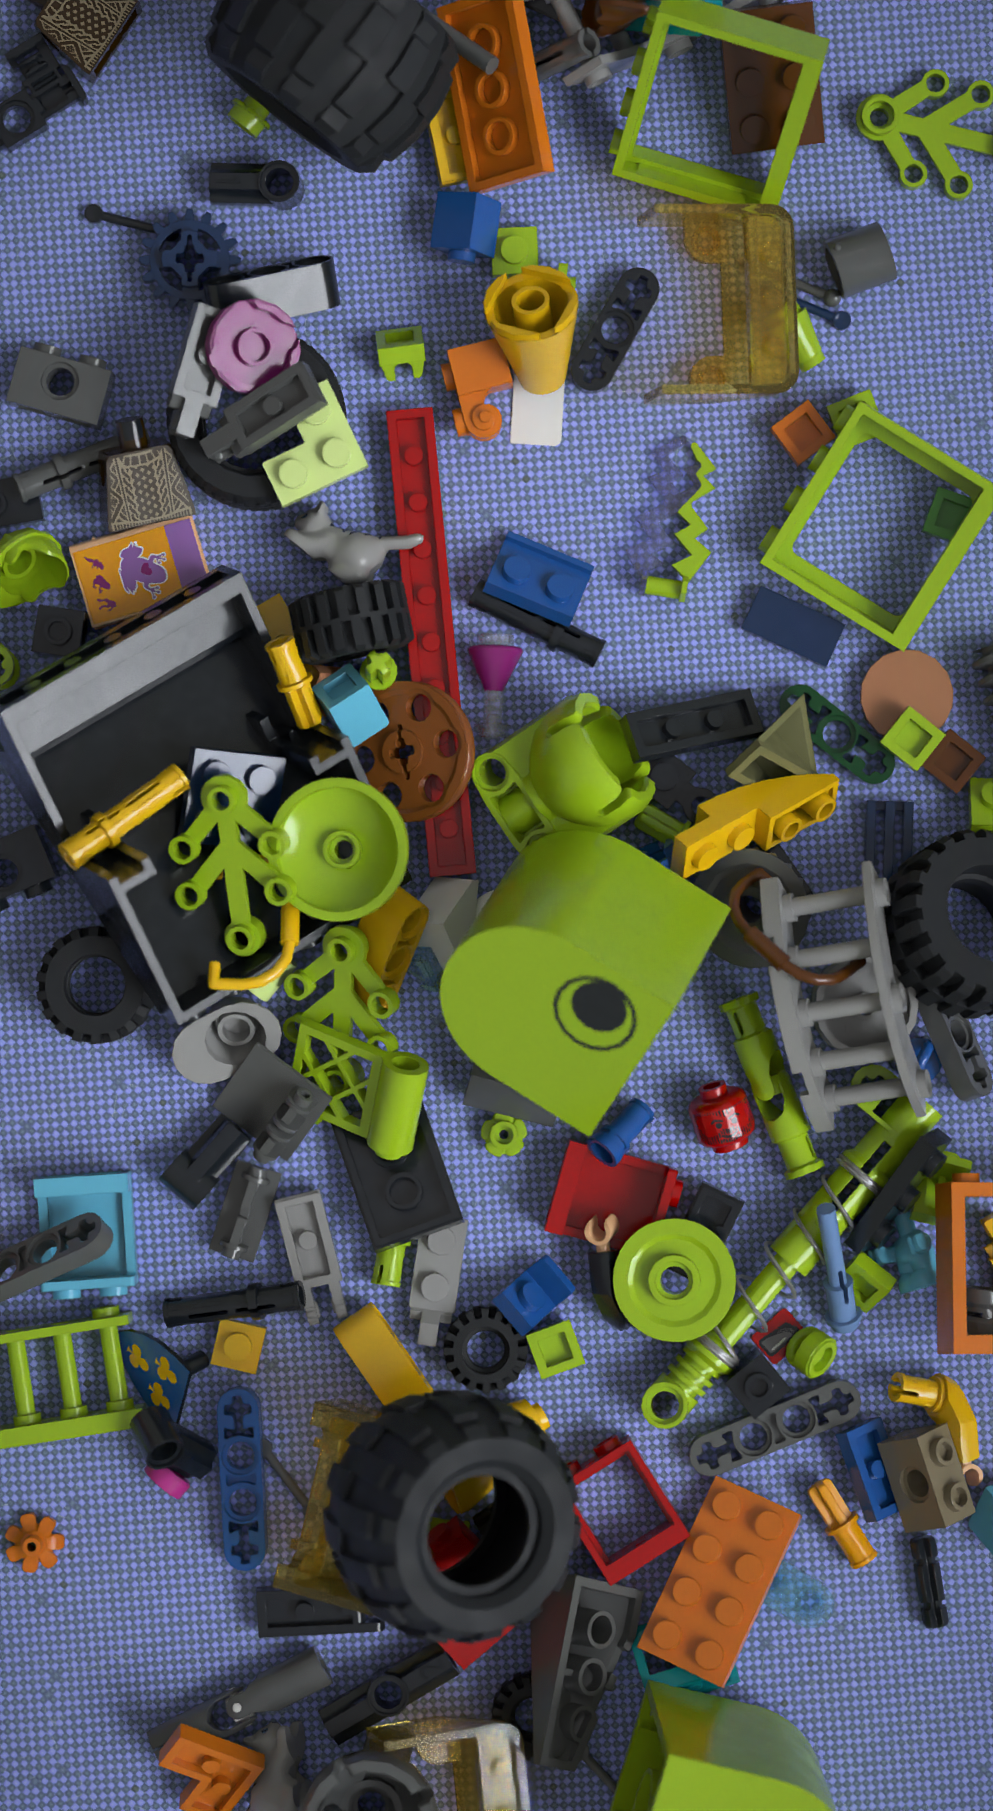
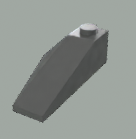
(574, 1661)

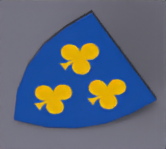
(159, 1371)

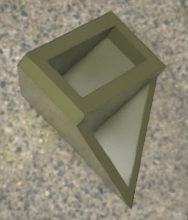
(779, 751)

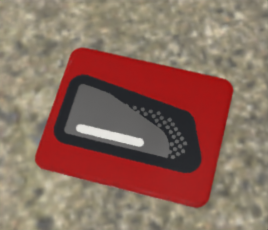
(779, 1333)

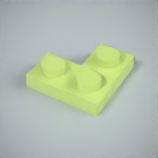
(324, 457)

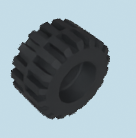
(351, 621)
(58, 1000)

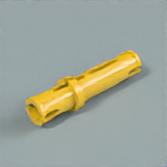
(110, 826)

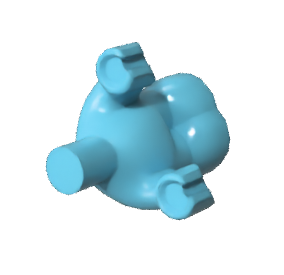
(913, 1256)

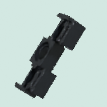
(49, 91)

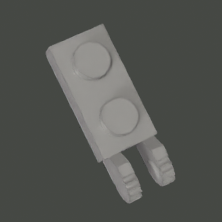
(311, 1249)

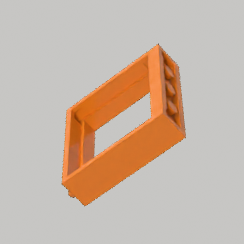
(951, 1265)

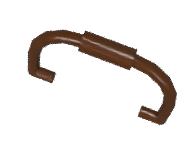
(769, 950)

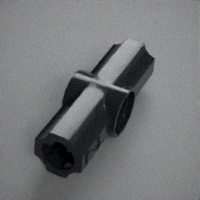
(363, 1707)

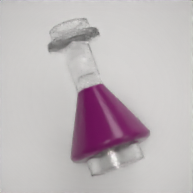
(494, 663)

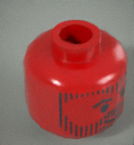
(721, 1117)

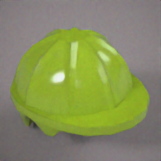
(29, 566)

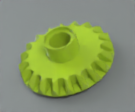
(667, 1313)

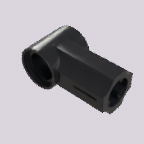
(250, 185)
(199, 1168)
(171, 1445)

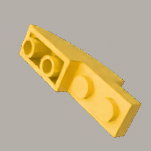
(755, 812)

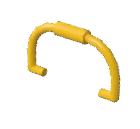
(288, 939)

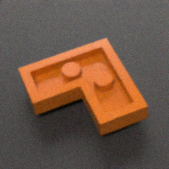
(218, 1768)

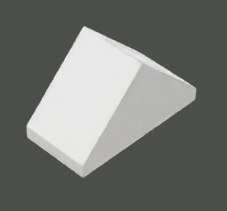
(451, 911)

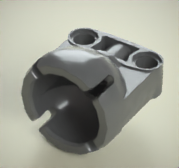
(375, 1771)

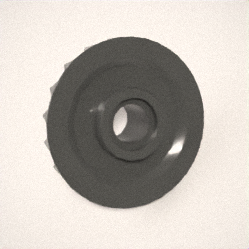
(720, 880)

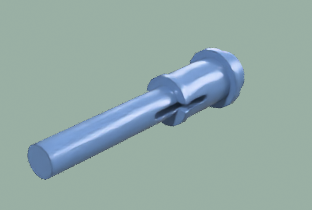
(842, 1311)

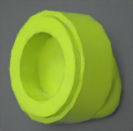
(811, 1351)

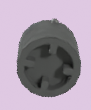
(860, 260)

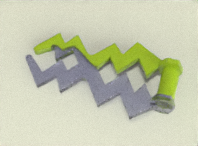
(674, 503)

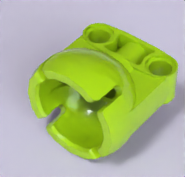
(564, 774)

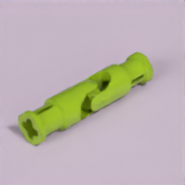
(766, 1072)

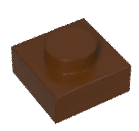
(953, 762)

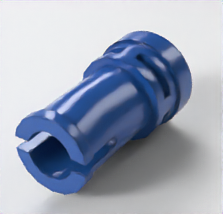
(615, 1139)

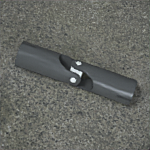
(269, 1691)

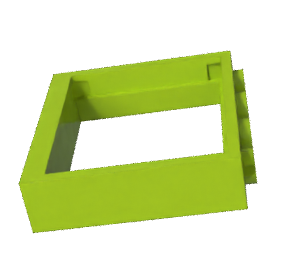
(695, 179)

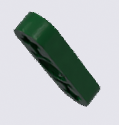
(871, 746)

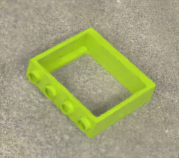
(802, 502)

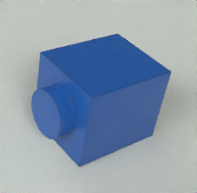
(465, 226)

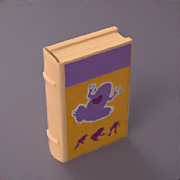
(136, 568)

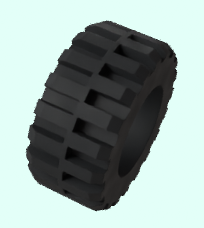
(920, 928)

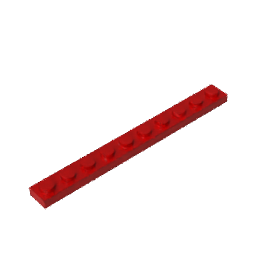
(429, 603)

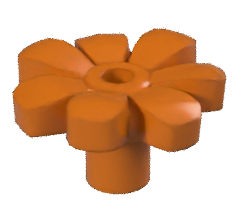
(40, 1535)

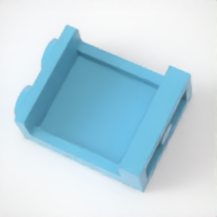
(111, 1199)

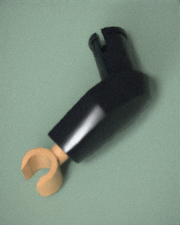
(601, 1270)

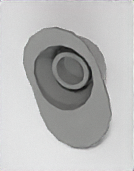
(223, 1038)

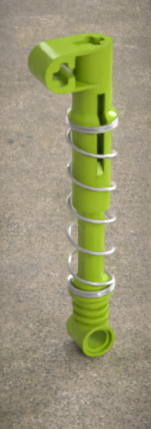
(796, 1248)

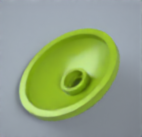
(317, 823)

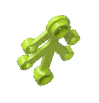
(932, 130)
(234, 858)
(343, 999)

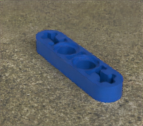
(237, 1478)

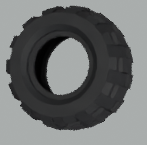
(338, 72)
(395, 1480)

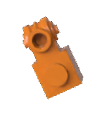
(474, 374)

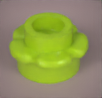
(249, 116)
(512, 1144)

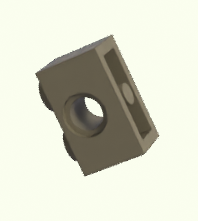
(926, 1478)

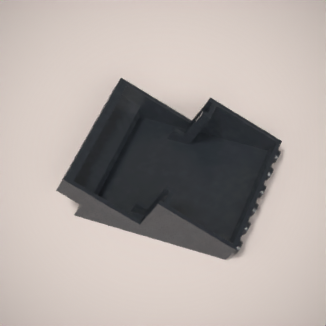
(121, 715)

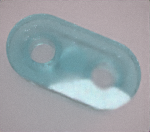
(788, 1591)

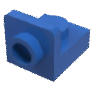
(533, 1294)

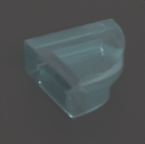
(426, 968)

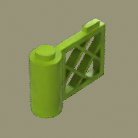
(392, 1094)

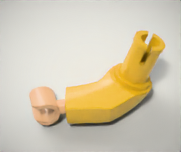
(944, 1404)

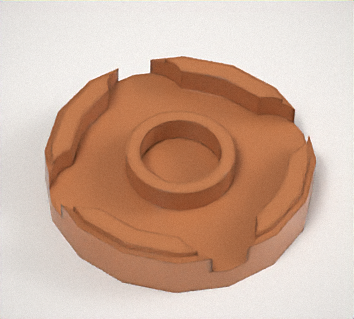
(904, 681)

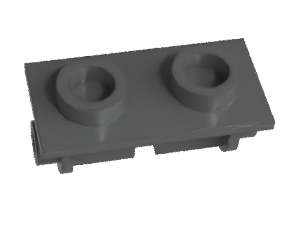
(245, 1211)

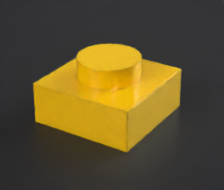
(238, 1345)

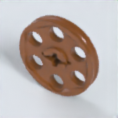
(427, 758)

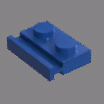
(538, 578)

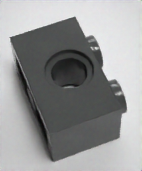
(82, 405)

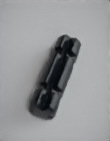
(929, 1581)

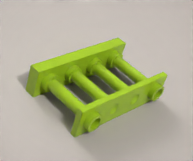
(74, 1416)

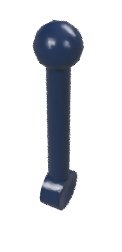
(840, 320)

